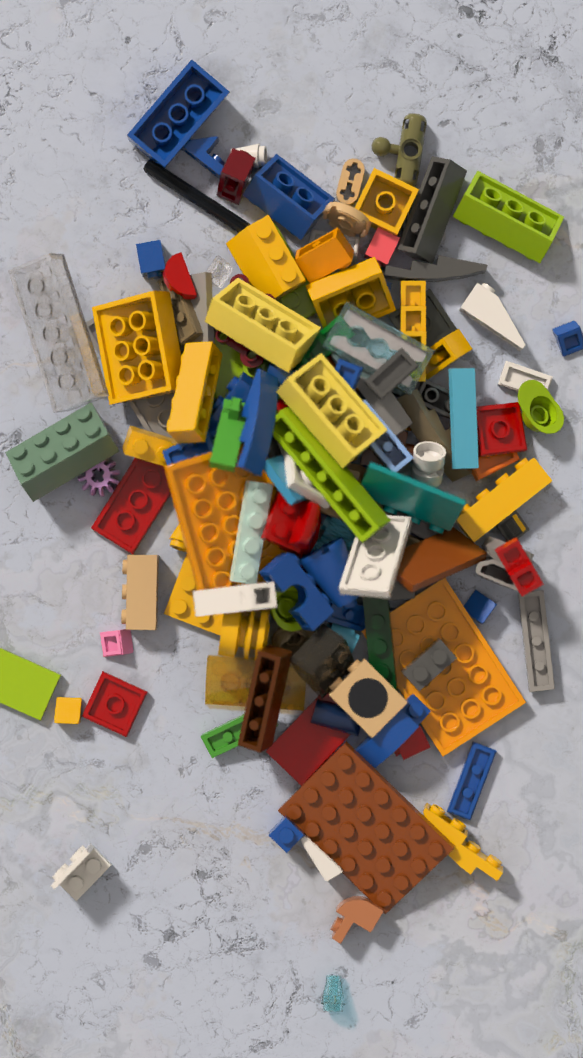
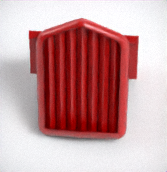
(293, 526)

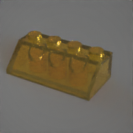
(230, 681)

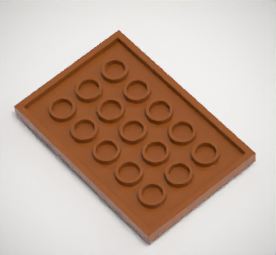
(367, 827)

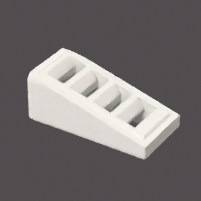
(323, 862)

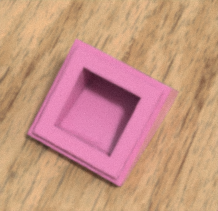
(116, 642)

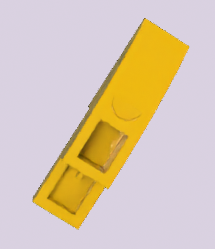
(465, 853)

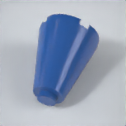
(327, 568)

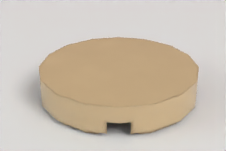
(347, 219)

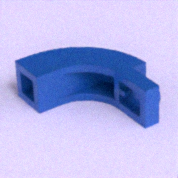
(394, 733)

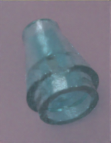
(333, 994)

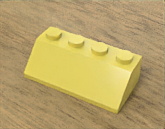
(262, 324)
(331, 410)

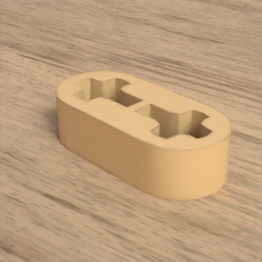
(344, 180)

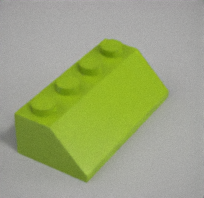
(508, 217)

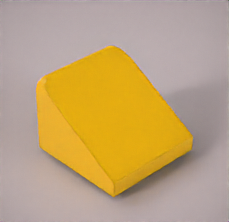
(68, 710)

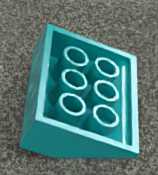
(412, 498)

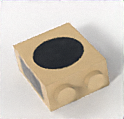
(366, 697)

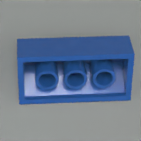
(177, 114)

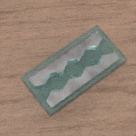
(371, 343)

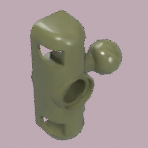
(409, 137)

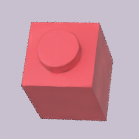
(382, 247)

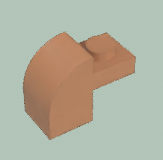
(355, 910)

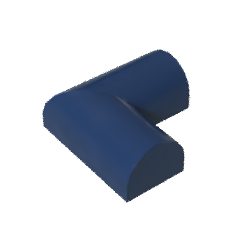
(334, 717)

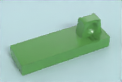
(227, 438)
(223, 737)

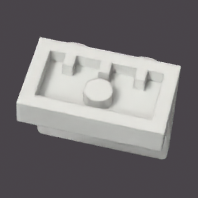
(82, 873)

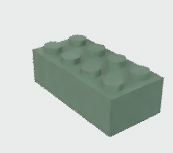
(62, 452)

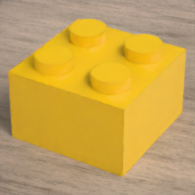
(386, 201)

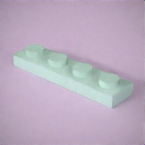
(250, 529)

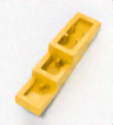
(413, 312)

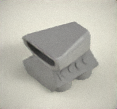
(493, 569)

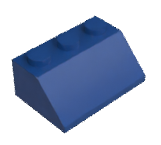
(287, 196)

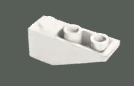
(235, 599)

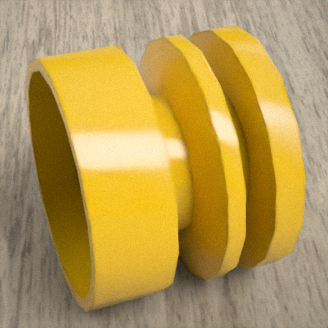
(244, 633)

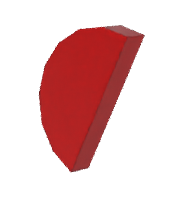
(178, 278)

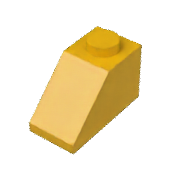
(447, 352)

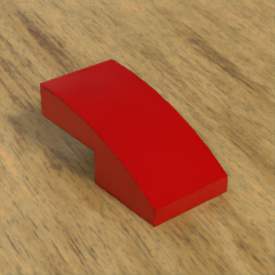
(519, 566)

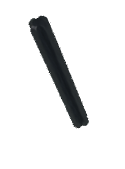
(195, 196)

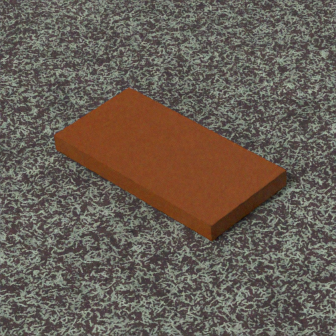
(437, 559)

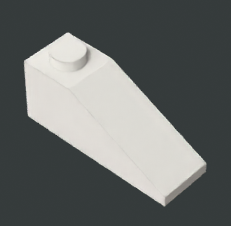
(490, 313)

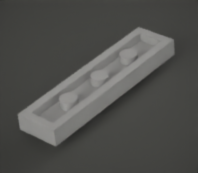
(536, 641)

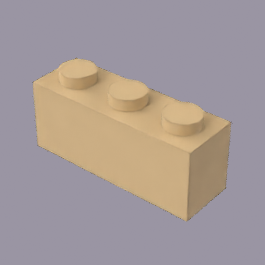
(140, 592)

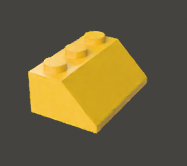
(266, 259)
(358, 285)

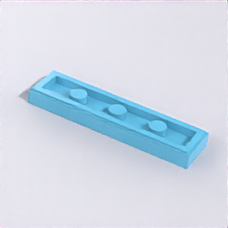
(463, 418)

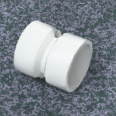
(428, 463)

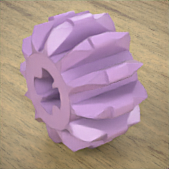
(90, 475)

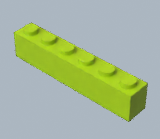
(333, 482)

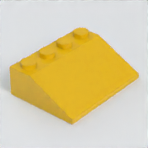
(138, 346)

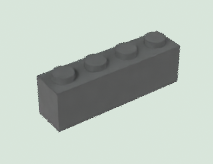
(432, 209)

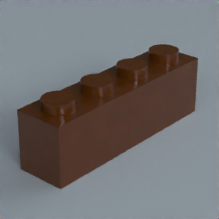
(265, 698)

